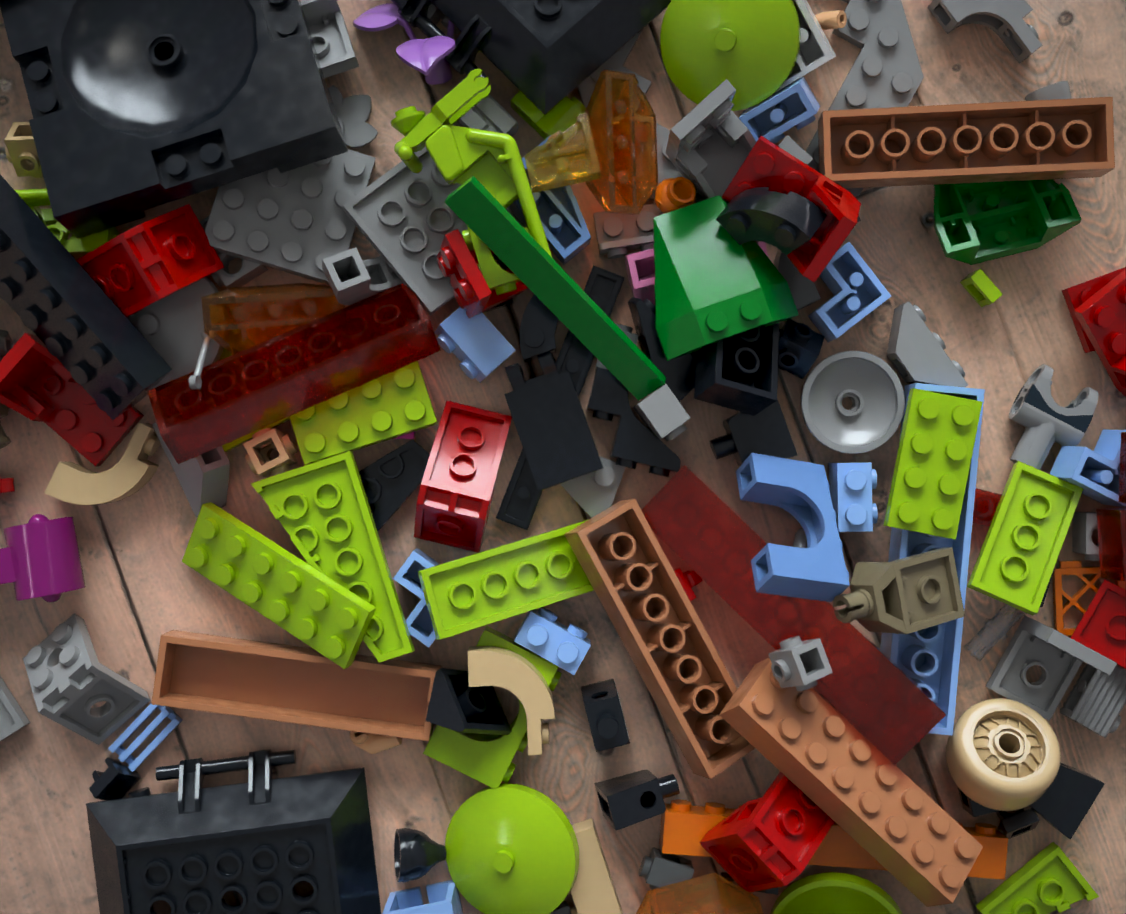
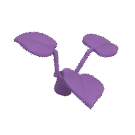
(422, 55)

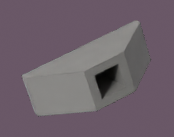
(918, 352)
(202, 477)

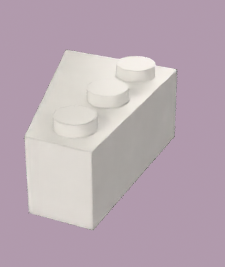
(814, 45)

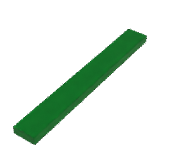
(554, 287)

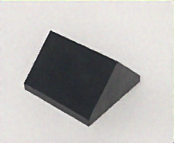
(465, 707)

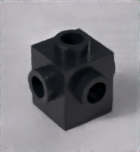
(798, 348)

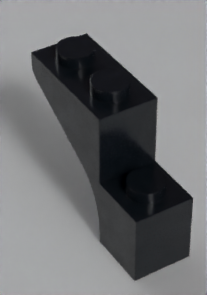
(632, 440)

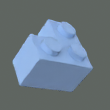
(855, 293)
(1093, 470)
(419, 620)

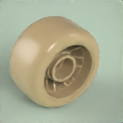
(1003, 754)

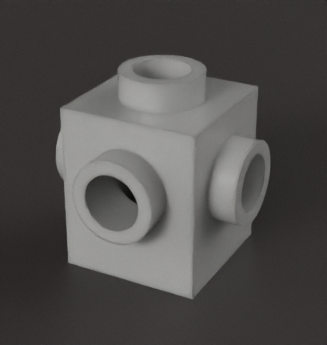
(800, 663)

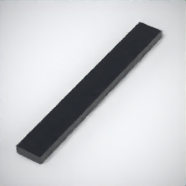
(522, 493)

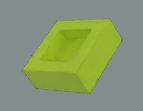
(981, 288)

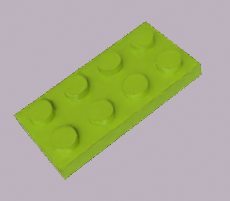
(365, 415)
(932, 463)
(1025, 538)

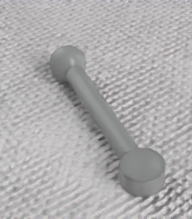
(195, 380)

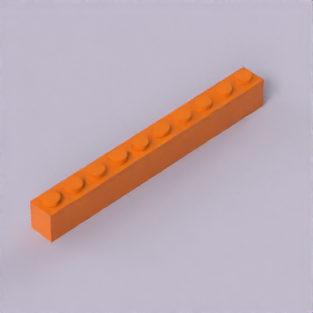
(686, 825)

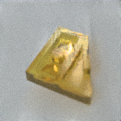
(564, 158)

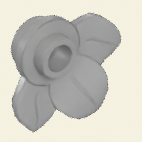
(352, 116)

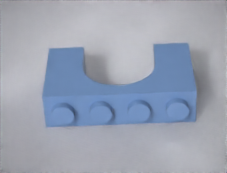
(805, 493)

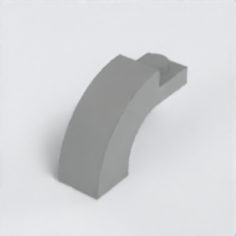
(1001, 16)

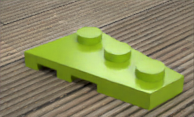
(1039, 887)

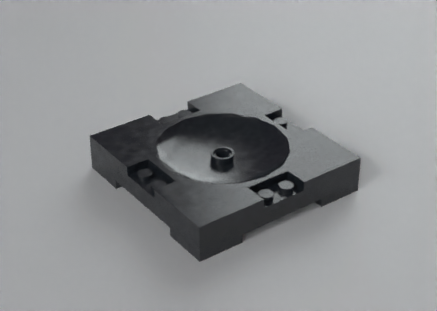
(166, 99)

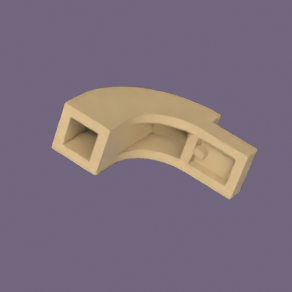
(133, 471)
(515, 673)

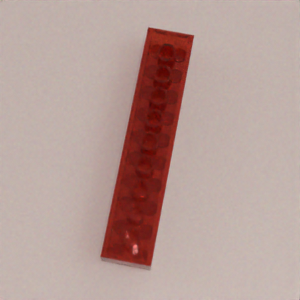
(864, 679)

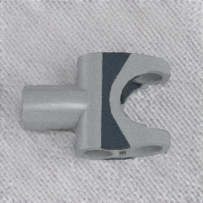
(1046, 420)

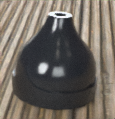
(415, 854)

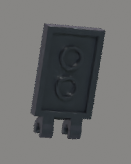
(551, 424)

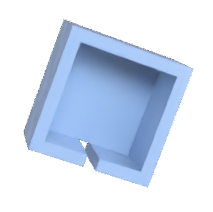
(442, 898)

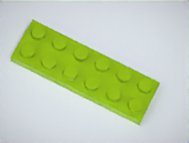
(502, 582)
(278, 585)

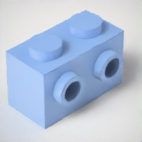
(781, 111)
(474, 343)
(852, 496)
(553, 640)

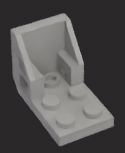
(710, 143)

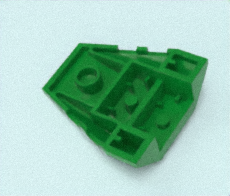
(1000, 217)
(710, 283)

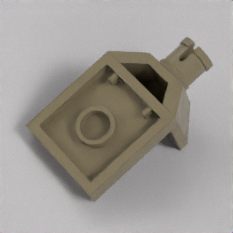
(903, 593)

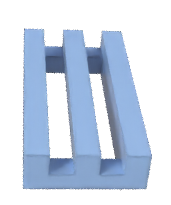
(125, 754)

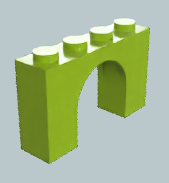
(490, 755)

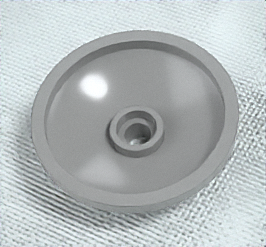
(875, 399)

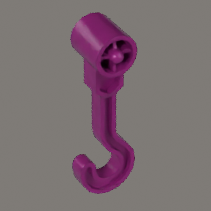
(42, 558)

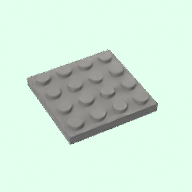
(290, 216)
(406, 223)

